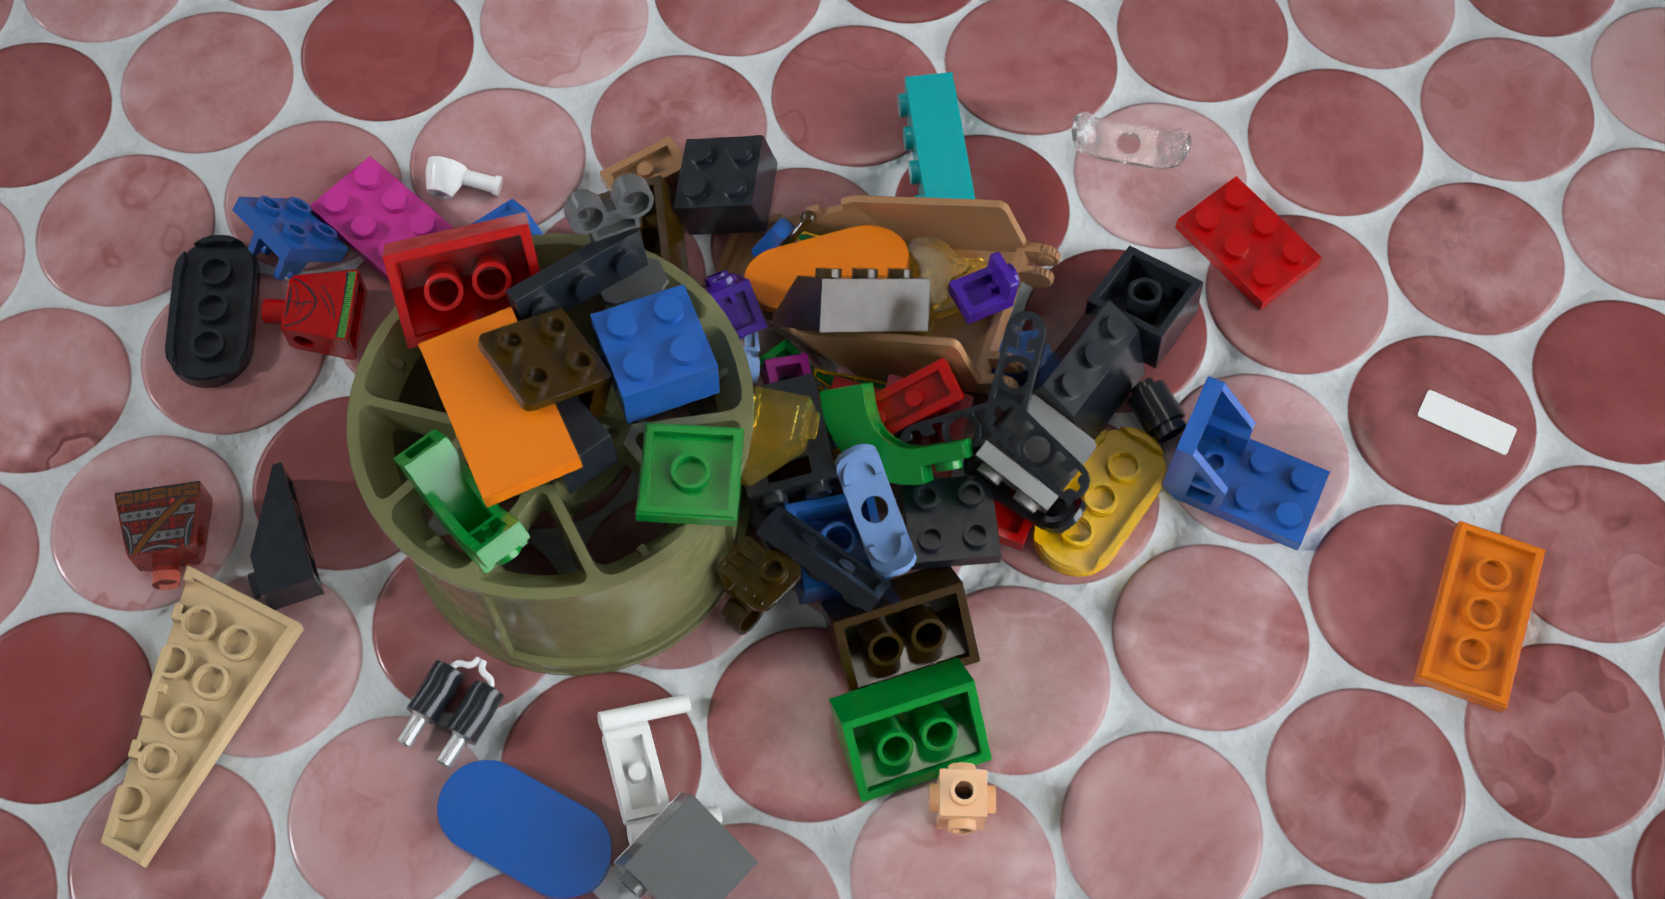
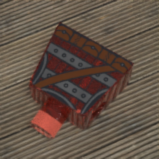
(165, 529)

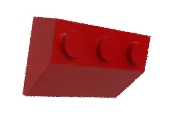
(458, 274)

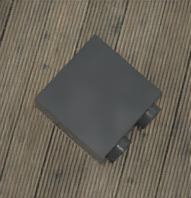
(684, 855)

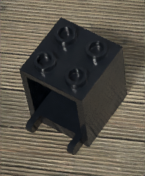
(821, 453)

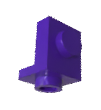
(985, 290)

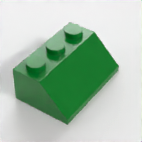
(910, 728)

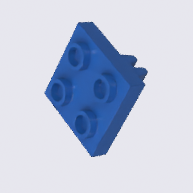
(290, 232)

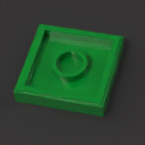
(690, 474)

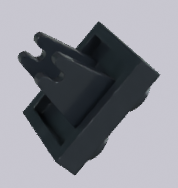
(952, 522)

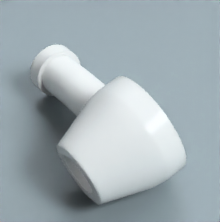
(447, 176)

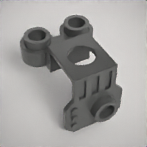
(612, 216)

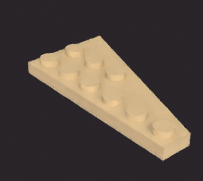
(199, 695)

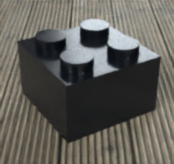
(726, 185)
(1152, 297)

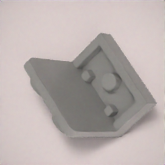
(1000, 464)

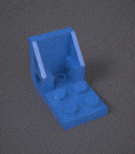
(1239, 477)

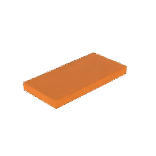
(501, 441)
(1480, 616)

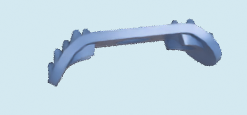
(885, 541)

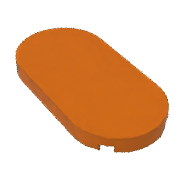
(854, 247)

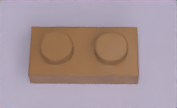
(657, 159)

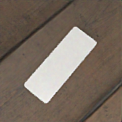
(1467, 422)

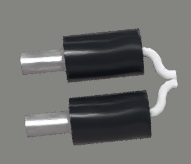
(434, 697)

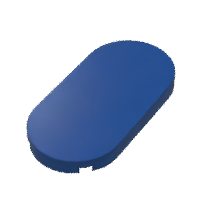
(525, 830)

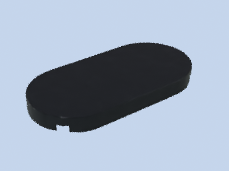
(213, 312)

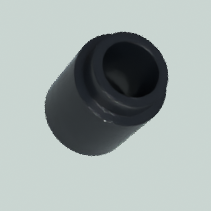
(1157, 410)

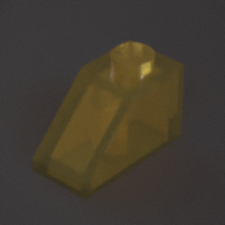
(780, 432)

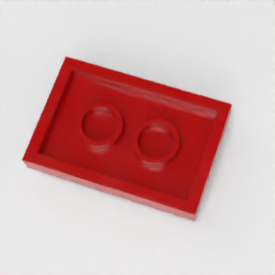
(1248, 242)

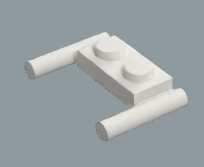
(635, 761)

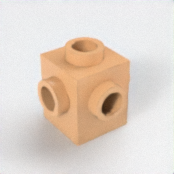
(958, 814)

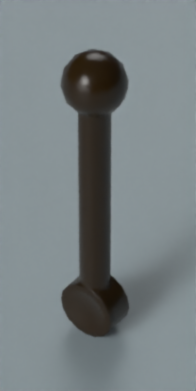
(807, 219)

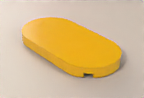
(1124, 483)

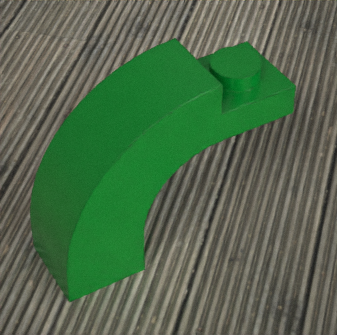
(855, 420)
(450, 491)

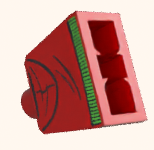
(321, 312)

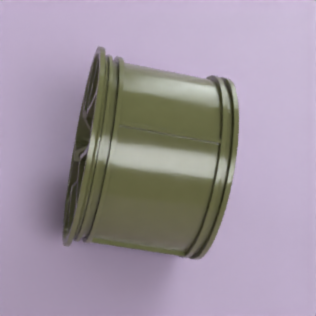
(565, 622)

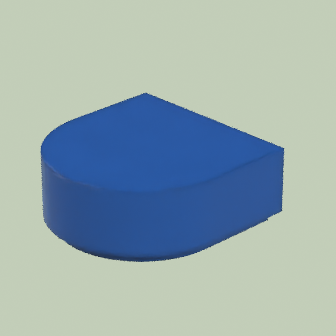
(773, 236)

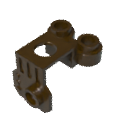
(755, 582)

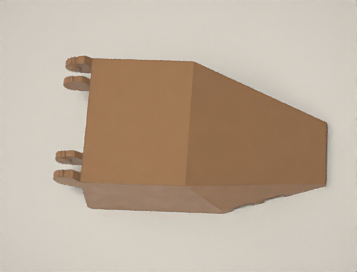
(972, 231)

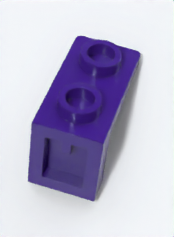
(737, 300)

